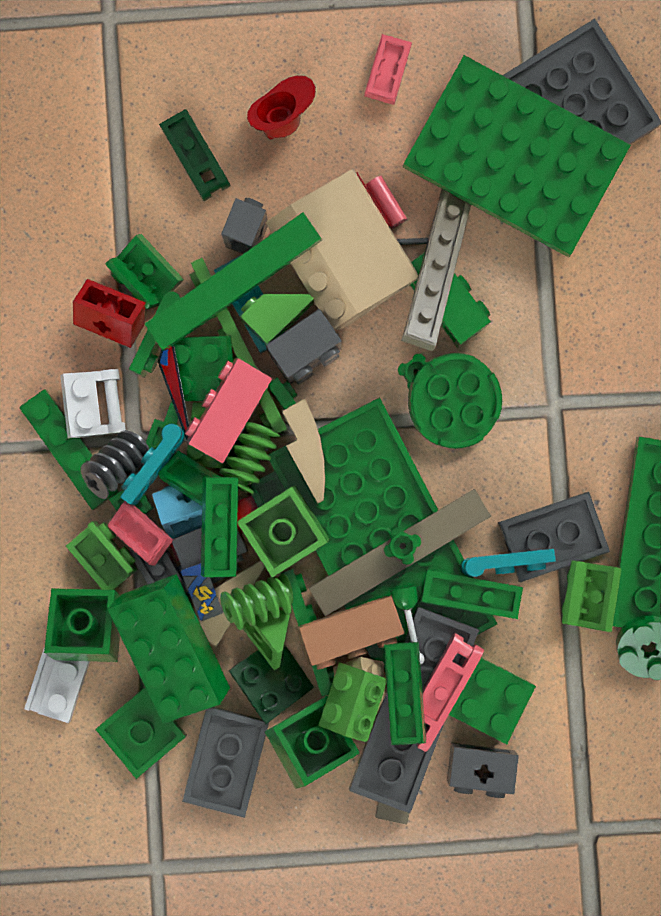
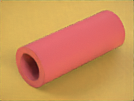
(386, 201)

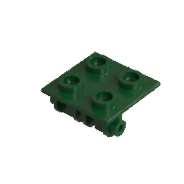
(271, 689)

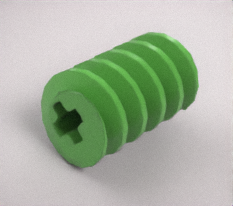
(249, 455)
(257, 600)

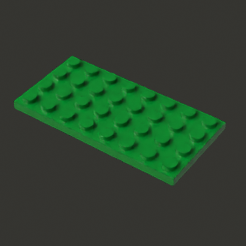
(366, 496)

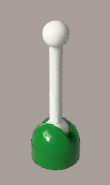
(405, 599)

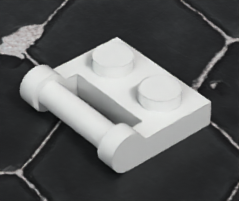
(82, 405)

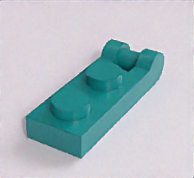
(153, 462)
(505, 562)

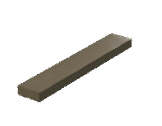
(436, 272)
(377, 567)

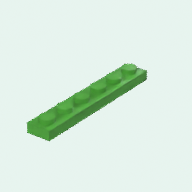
(271, 417)

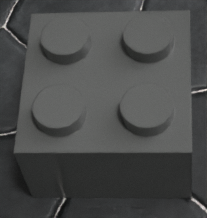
(305, 347)

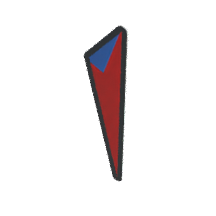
(169, 368)

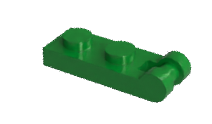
(146, 357)

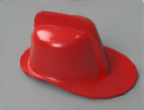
(281, 108)

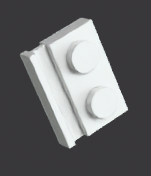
(56, 687)

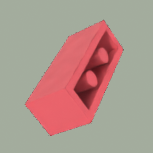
(227, 409)

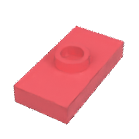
(388, 69)
(139, 533)

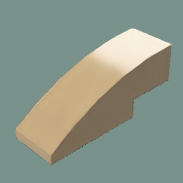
(307, 448)

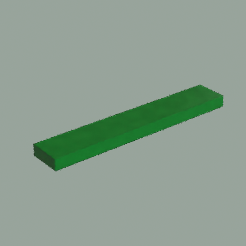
(233, 281)

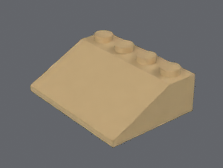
(358, 256)

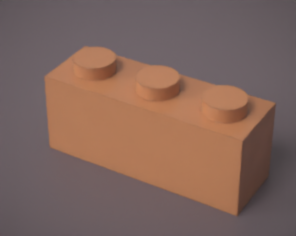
(350, 632)

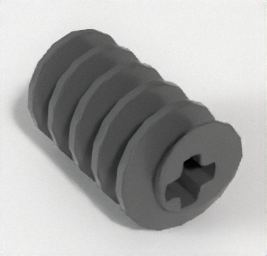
(114, 463)

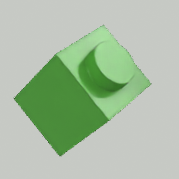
(274, 314)

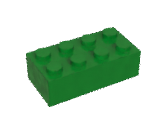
(169, 649)

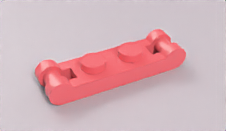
(446, 685)

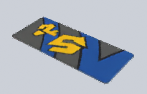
(202, 593)

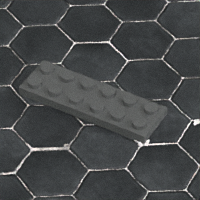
(396, 771)

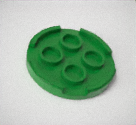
(454, 400)

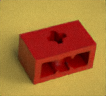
(108, 313)

